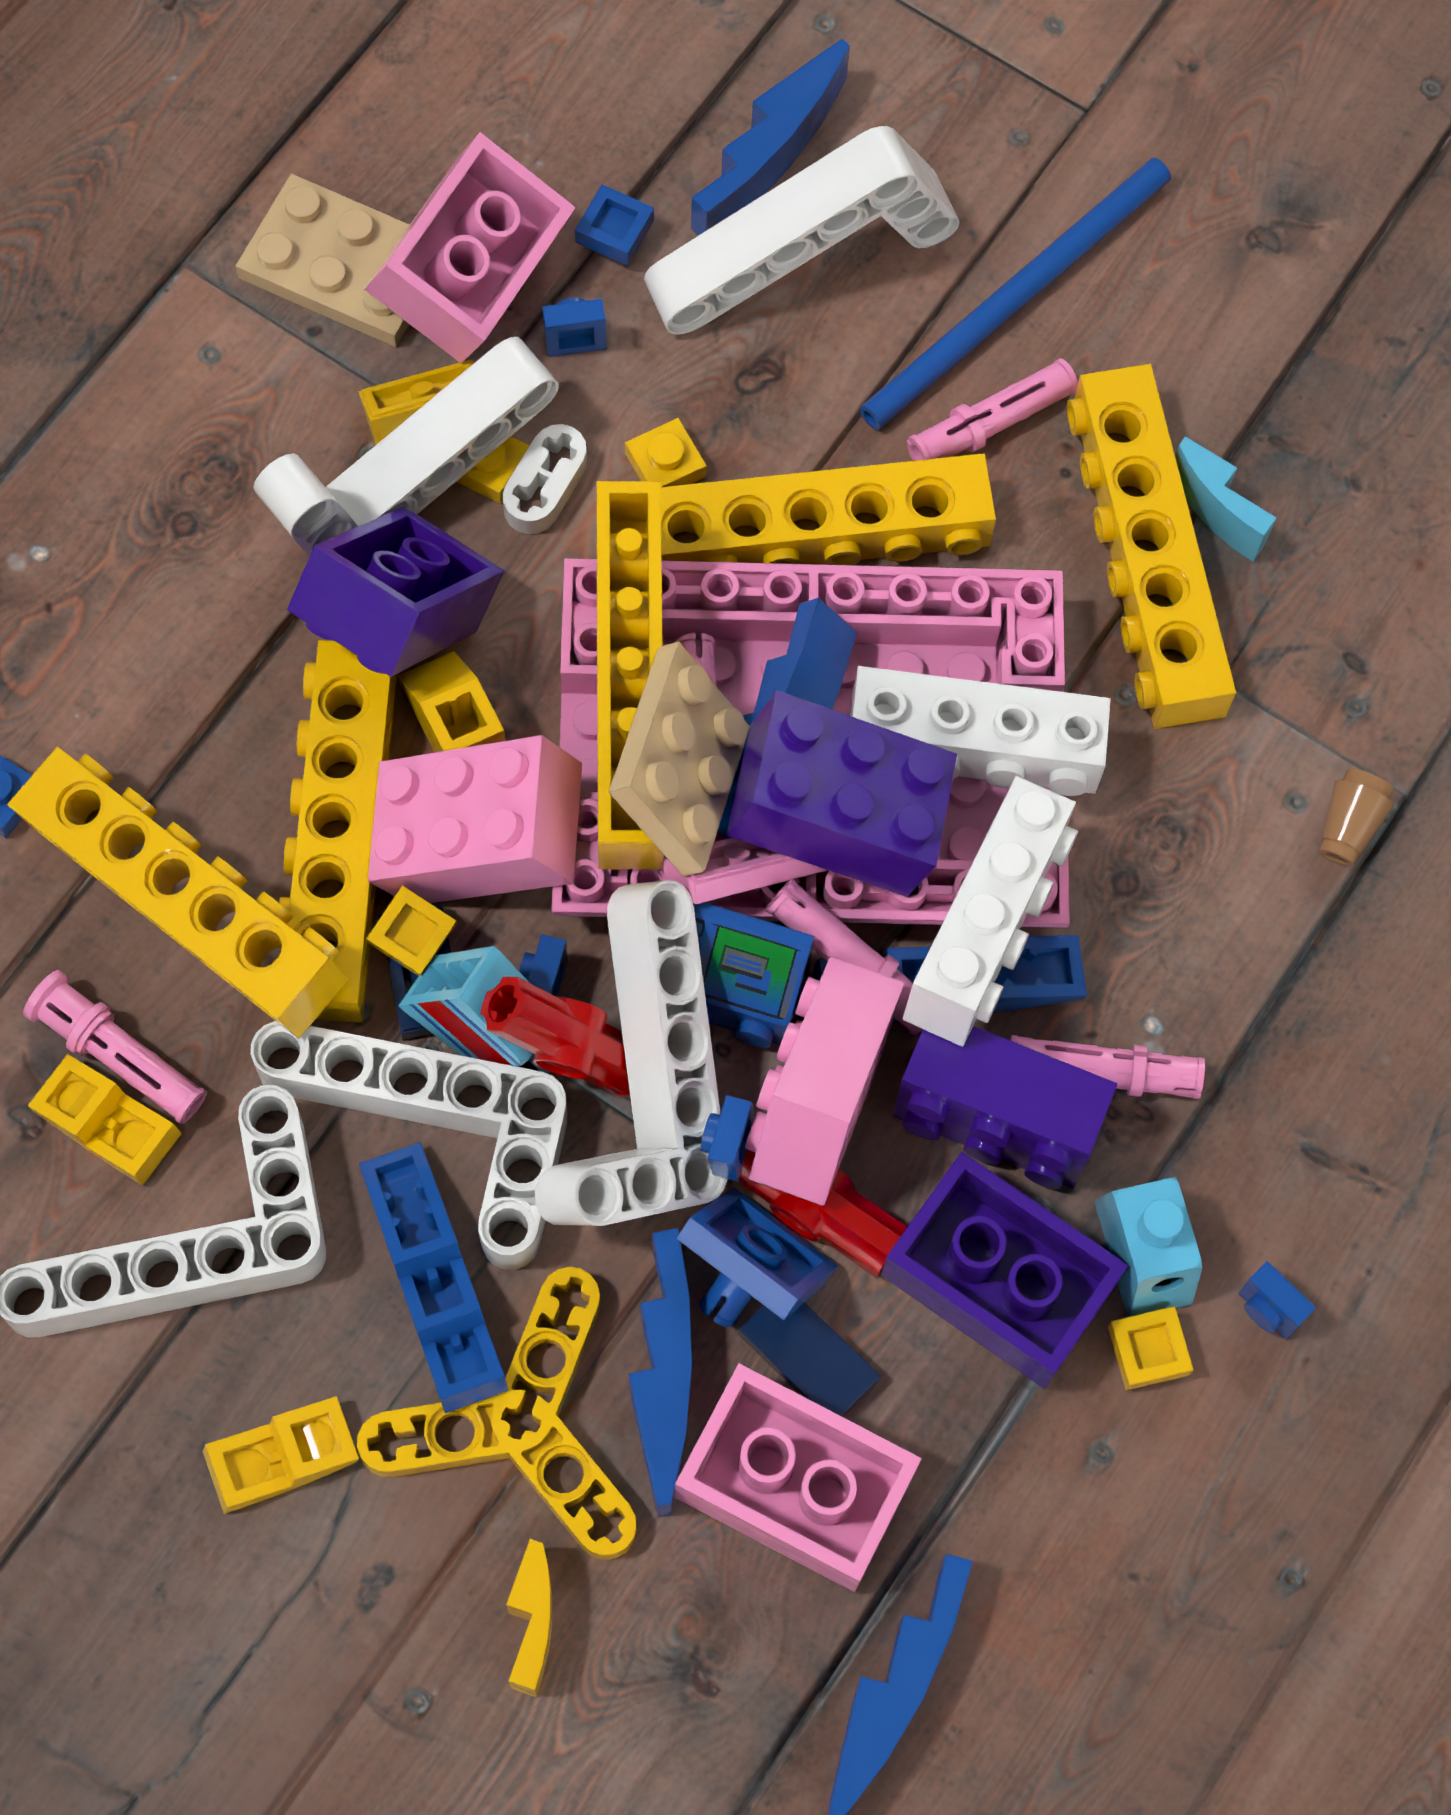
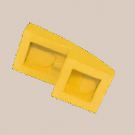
(104, 1119)
(280, 1455)
(533, 1602)

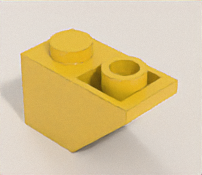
(451, 704)

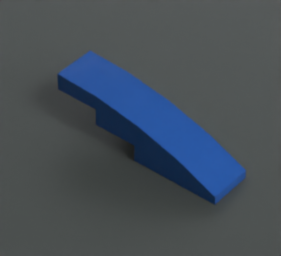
(780, 130)
(809, 670)
(1044, 975)
(433, 1278)
(663, 1392)
(886, 1708)

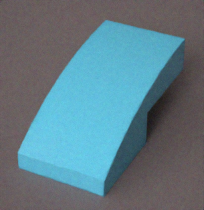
(1208, 492)

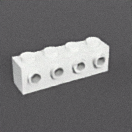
(993, 727)
(989, 910)

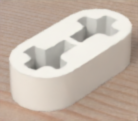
(555, 485)

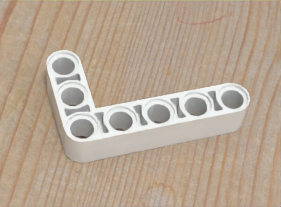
(799, 220)
(418, 456)
(666, 1070)
(436, 1106)
(190, 1249)

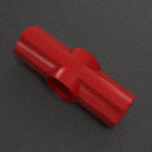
(560, 1031)
(845, 1221)

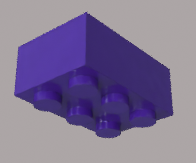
(394, 591)
(842, 794)
(1005, 1104)
(1003, 1269)

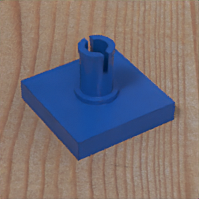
(754, 1258)

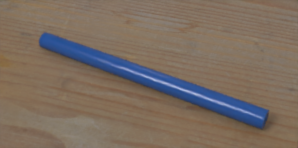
(1014, 294)

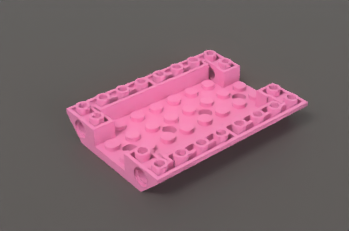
(906, 619)

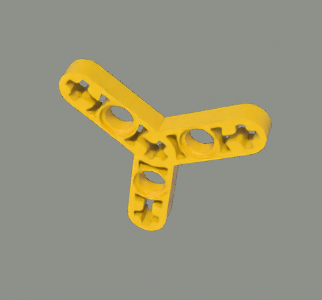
(535, 1449)

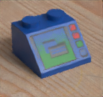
(751, 973)

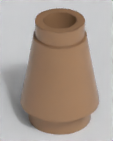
(1354, 815)

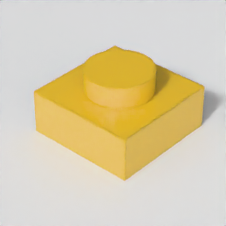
(666, 456)
(495, 470)
(411, 931)
(1150, 1348)

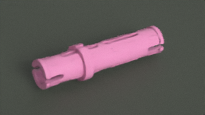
(972, 425)
(833, 938)
(1131, 1069)

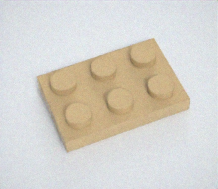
(323, 255)
(680, 759)

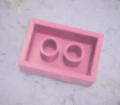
(470, 248)
(476, 820)
(824, 1079)
(796, 1477)

